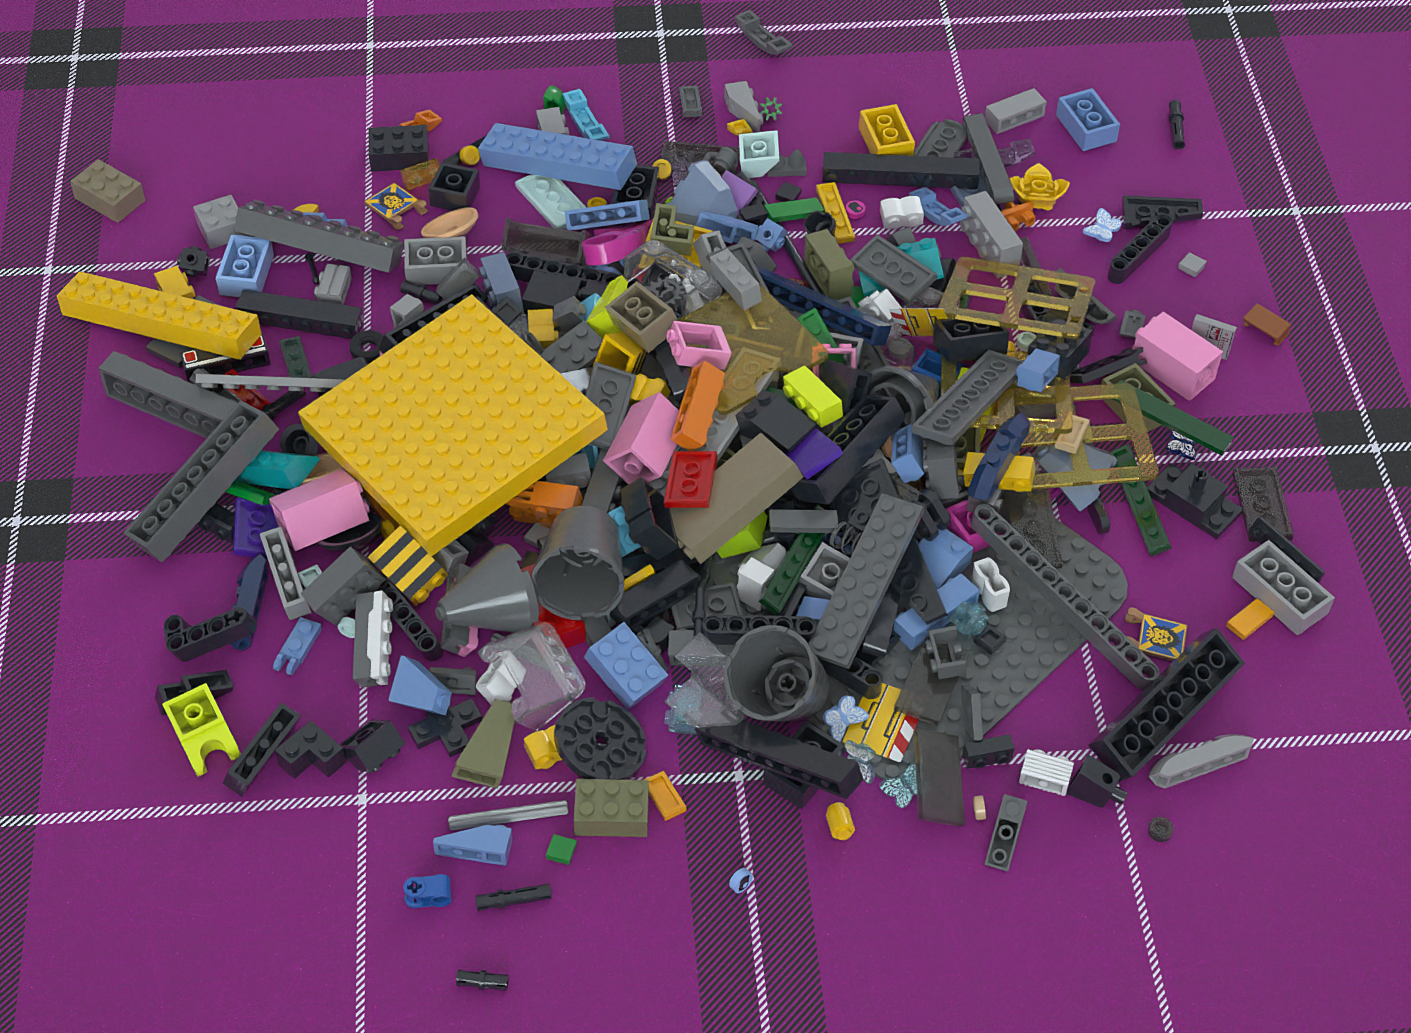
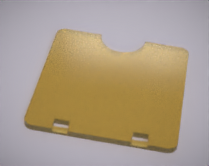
(760, 342)

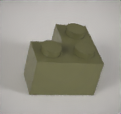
(673, 235)

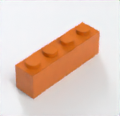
(698, 406)

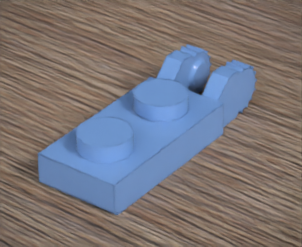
(297, 645)

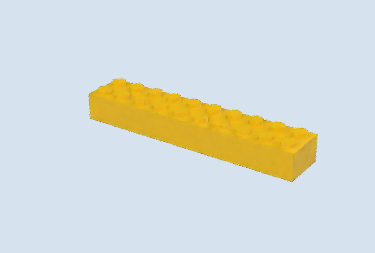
(159, 315)

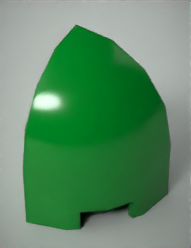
(554, 98)

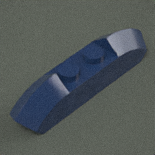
(999, 457)
(250, 593)

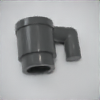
(722, 160)

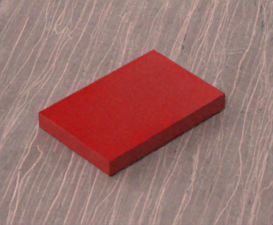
(690, 479)

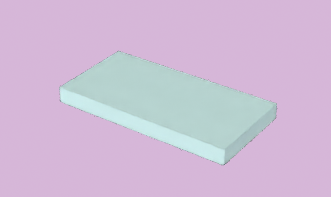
(549, 198)

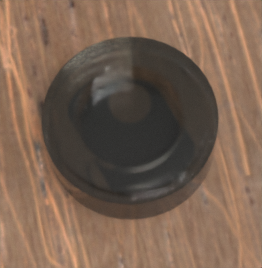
(1160, 829)

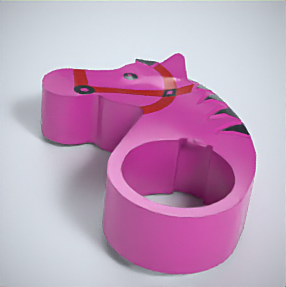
(614, 242)

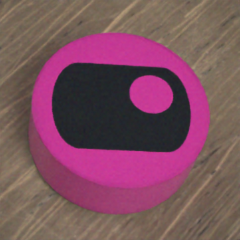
(855, 209)

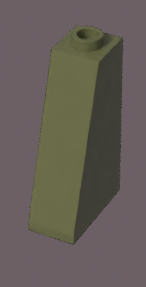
(488, 748)

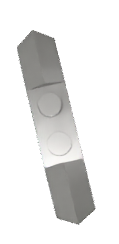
(1201, 760)

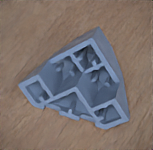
(704, 192)
(1057, 460)

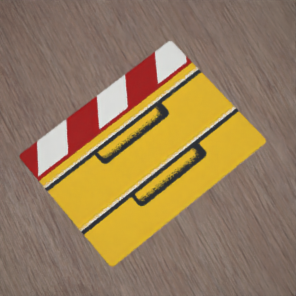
(917, 320)
(885, 729)

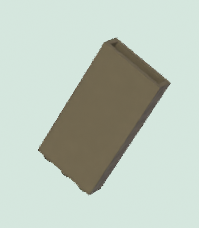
(738, 495)

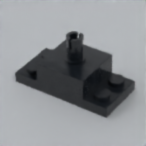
(1196, 498)

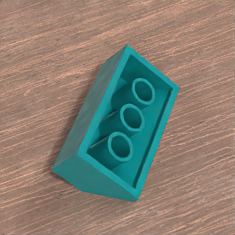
(923, 251)
(278, 469)

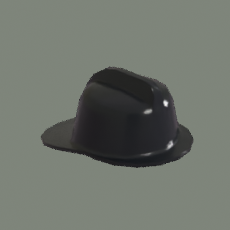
(298, 441)

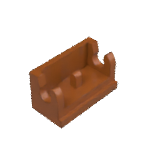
(1268, 323)

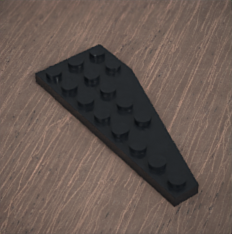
(912, 576)

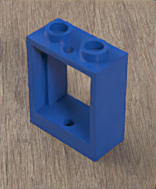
(930, 365)

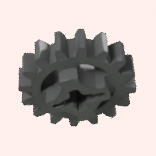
(668, 291)

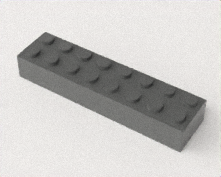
(319, 235)
(163, 395)
(201, 481)

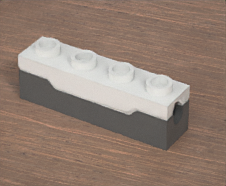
(372, 639)

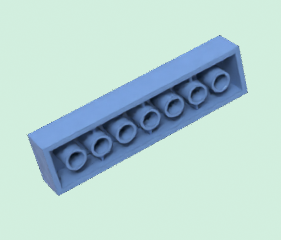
(558, 156)

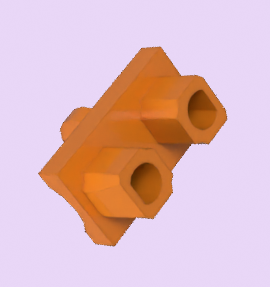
(1019, 213)

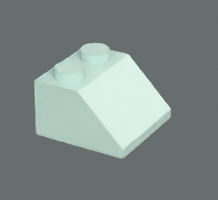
(758, 152)

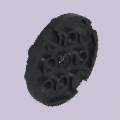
(577, 744)

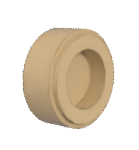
(979, 807)

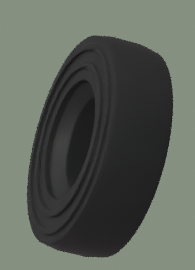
(362, 338)

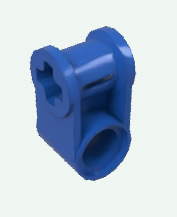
(430, 891)

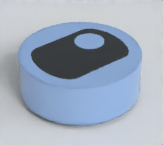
(740, 880)

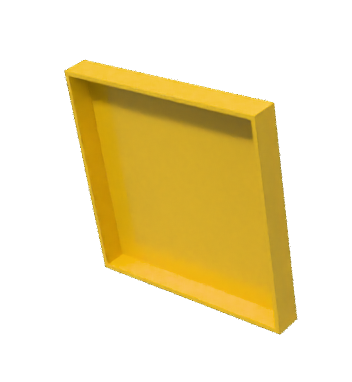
(452, 423)

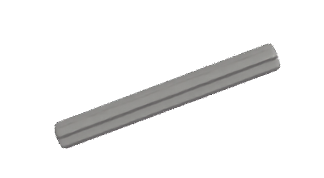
(508, 815)

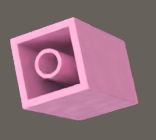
(1177, 355)
(644, 440)
(320, 509)

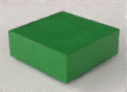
(561, 849)

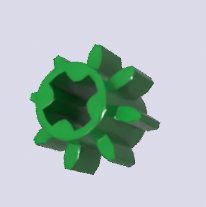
(768, 102)

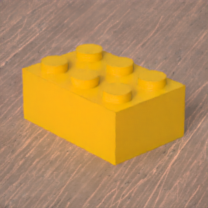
(886, 131)

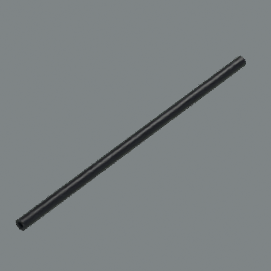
(794, 254)

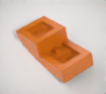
(425, 118)

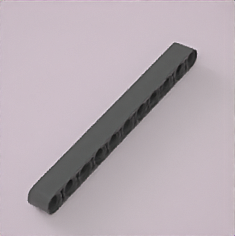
(1065, 606)

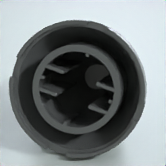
(912, 390)
(492, 595)

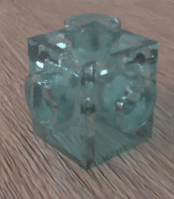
(969, 618)

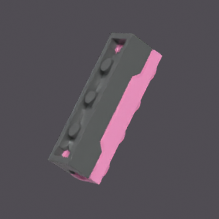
(458, 638)

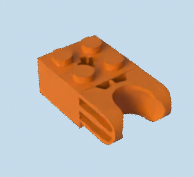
(544, 502)

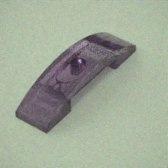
(1018, 152)

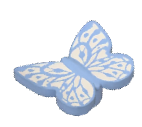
(1103, 227)
(842, 715)

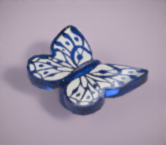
(1181, 446)

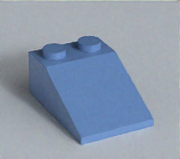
(946, 556)

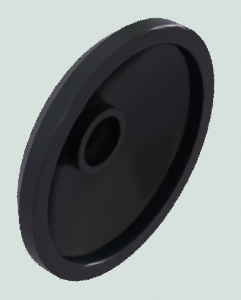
(355, 537)

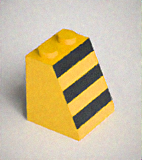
(621, 353)
(408, 566)

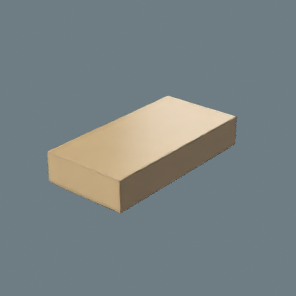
(1071, 441)

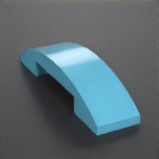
(583, 117)

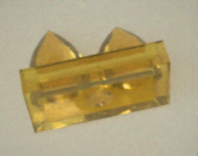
(420, 174)

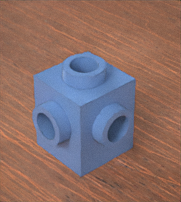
(771, 235)

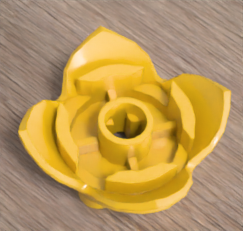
(1039, 187)

